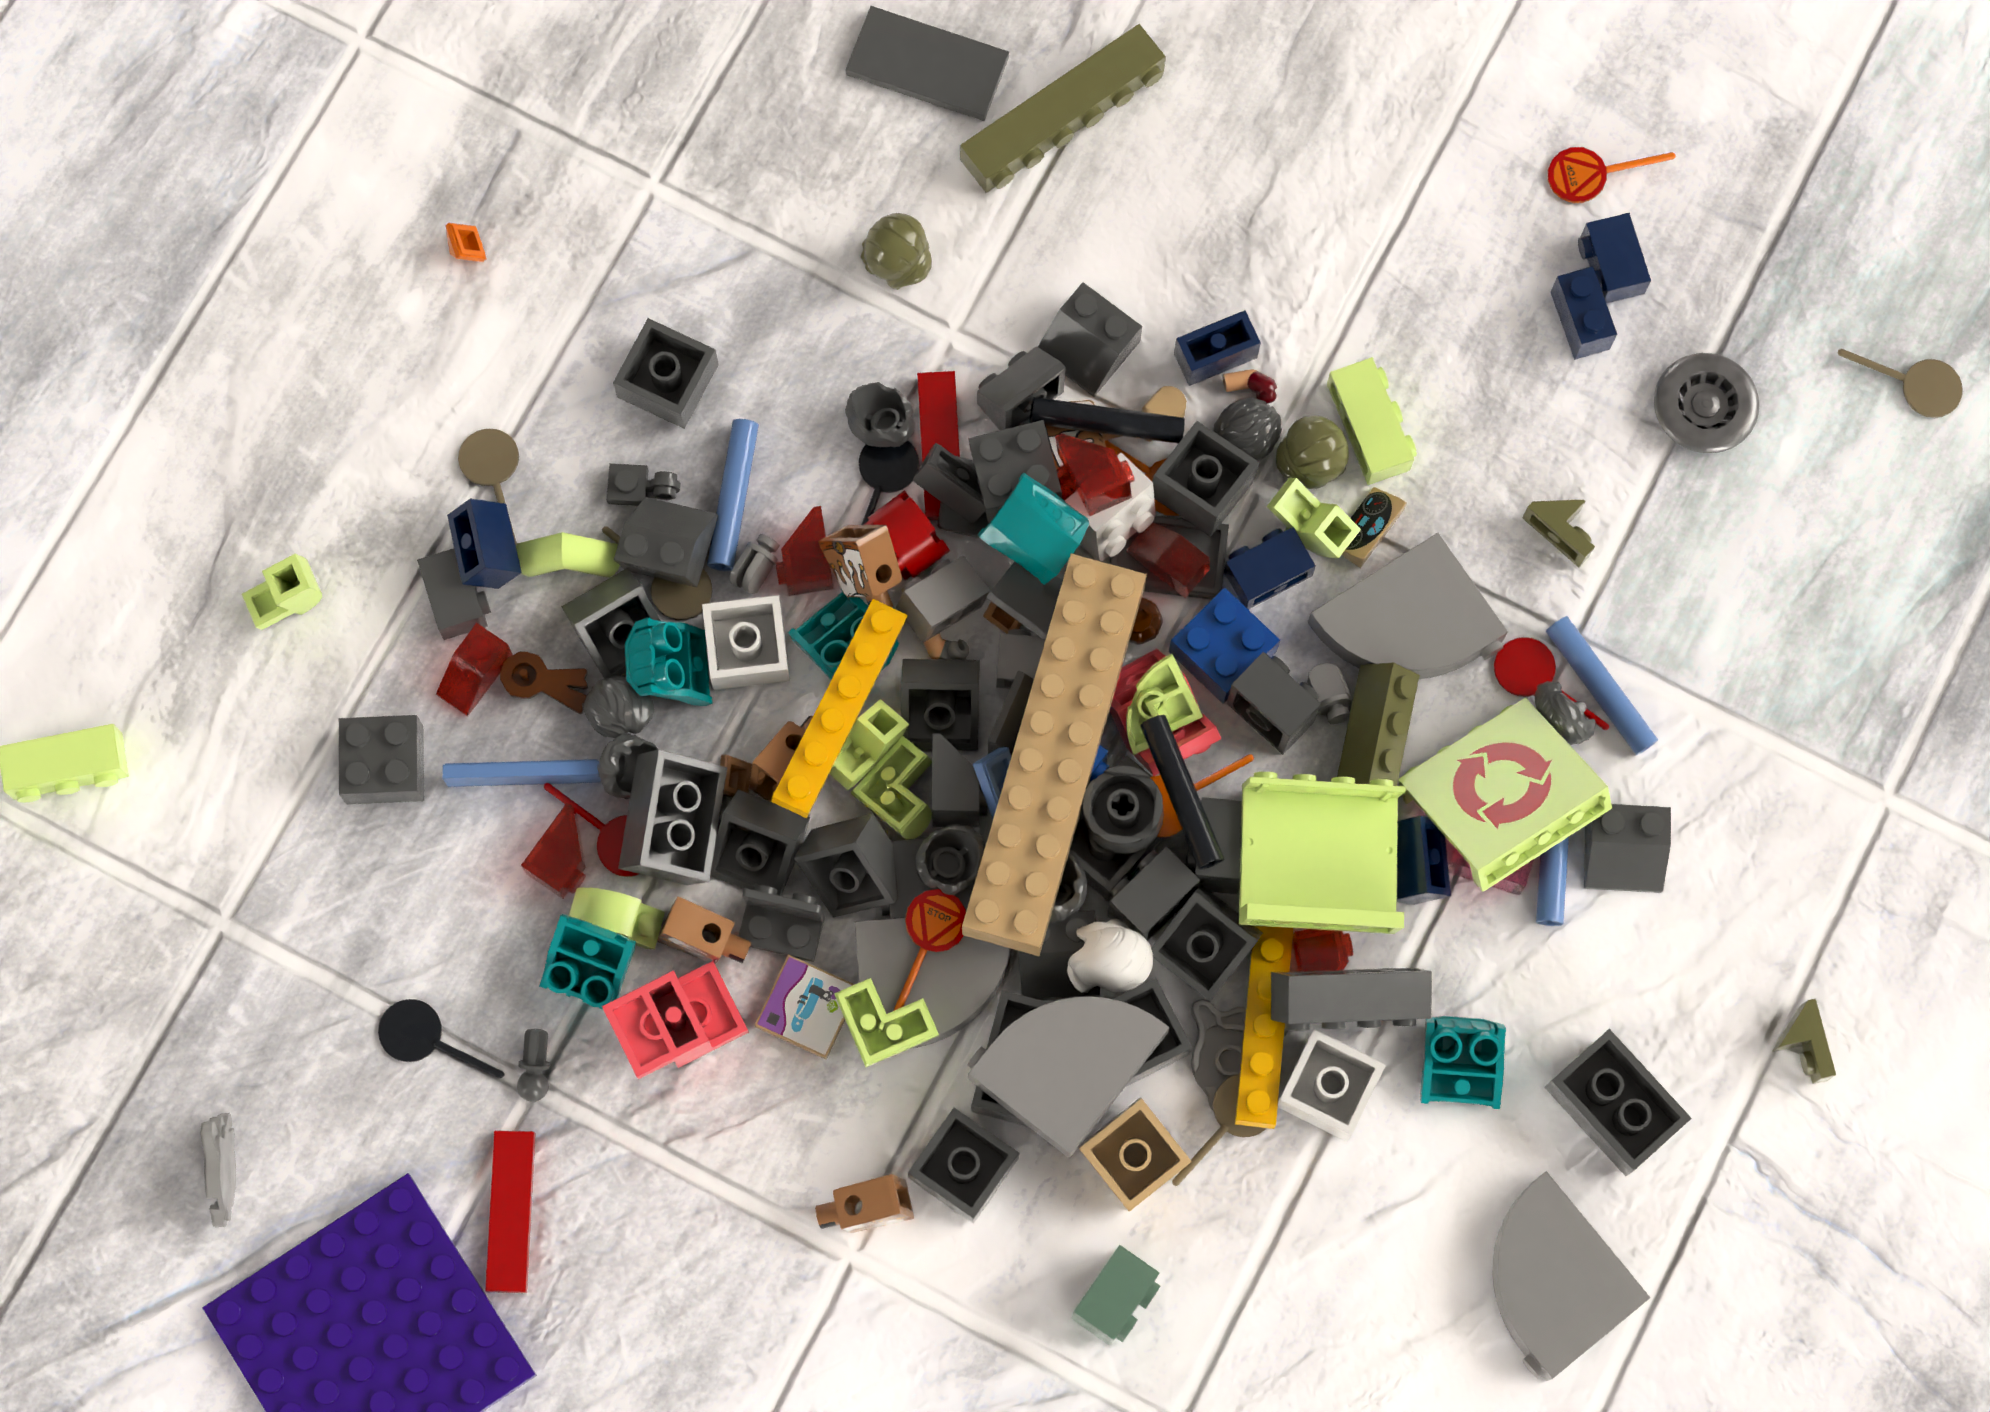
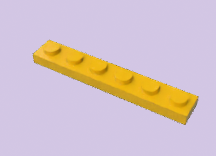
(839, 708)
(1262, 1036)

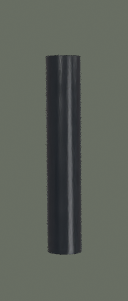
(1107, 420)
(1182, 792)

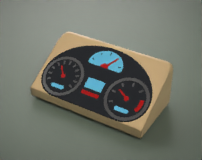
(1375, 519)

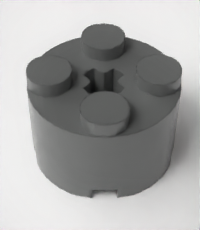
(1104, 799)

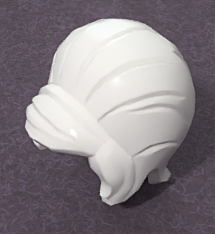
(1110, 958)

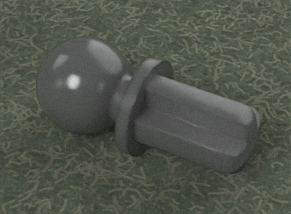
(533, 1083)

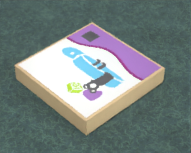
(804, 1007)

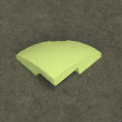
(1160, 692)

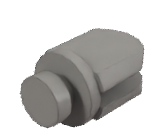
(754, 564)
(1332, 692)

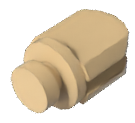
(1166, 401)

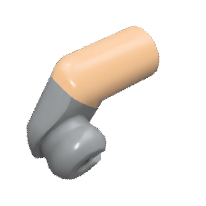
(945, 649)

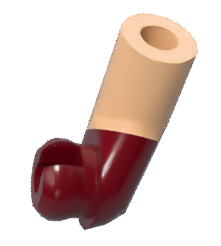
(1252, 380)

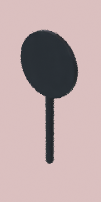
(887, 470)
(414, 1030)

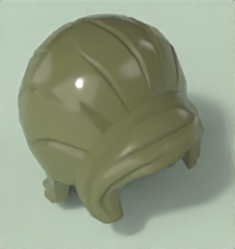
(897, 251)
(1313, 452)

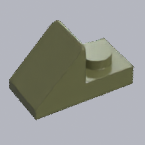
(1552, 522)
(1808, 1031)

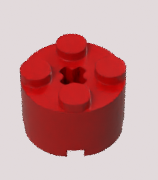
(911, 535)

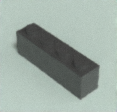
(1351, 996)

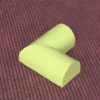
(567, 552)
(887, 792)
(883, 1034)

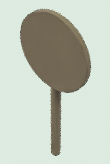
(1928, 386)
(489, 459)
(673, 598)
(1225, 1111)

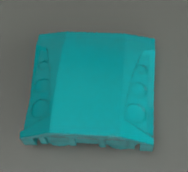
(1036, 529)
(830, 631)
(668, 661)
(587, 961)
(1463, 1061)

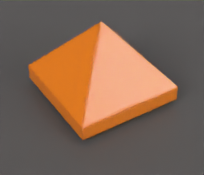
(465, 242)

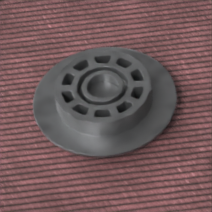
(1706, 403)

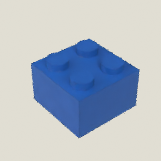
(1222, 643)

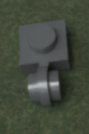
(630, 484)

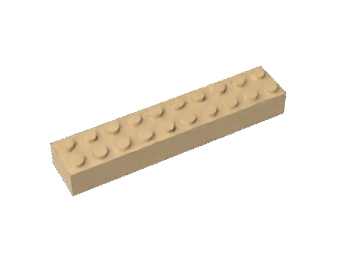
(1054, 755)

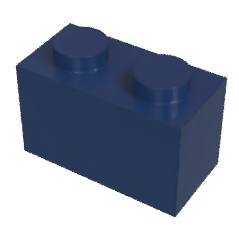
(1615, 256)
(1583, 312)
(1217, 348)
(484, 543)
(1268, 567)
(1421, 862)

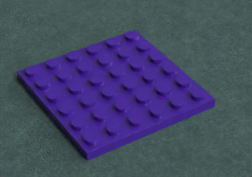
(371, 1319)

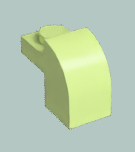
(1321, 526)
(287, 590)
(867, 743)
(618, 914)

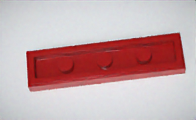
(937, 422)
(510, 1212)

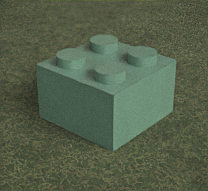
(1116, 1295)

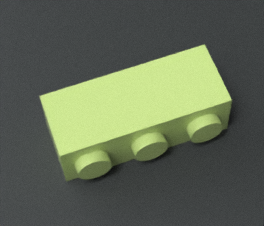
(1371, 420)
(63, 763)

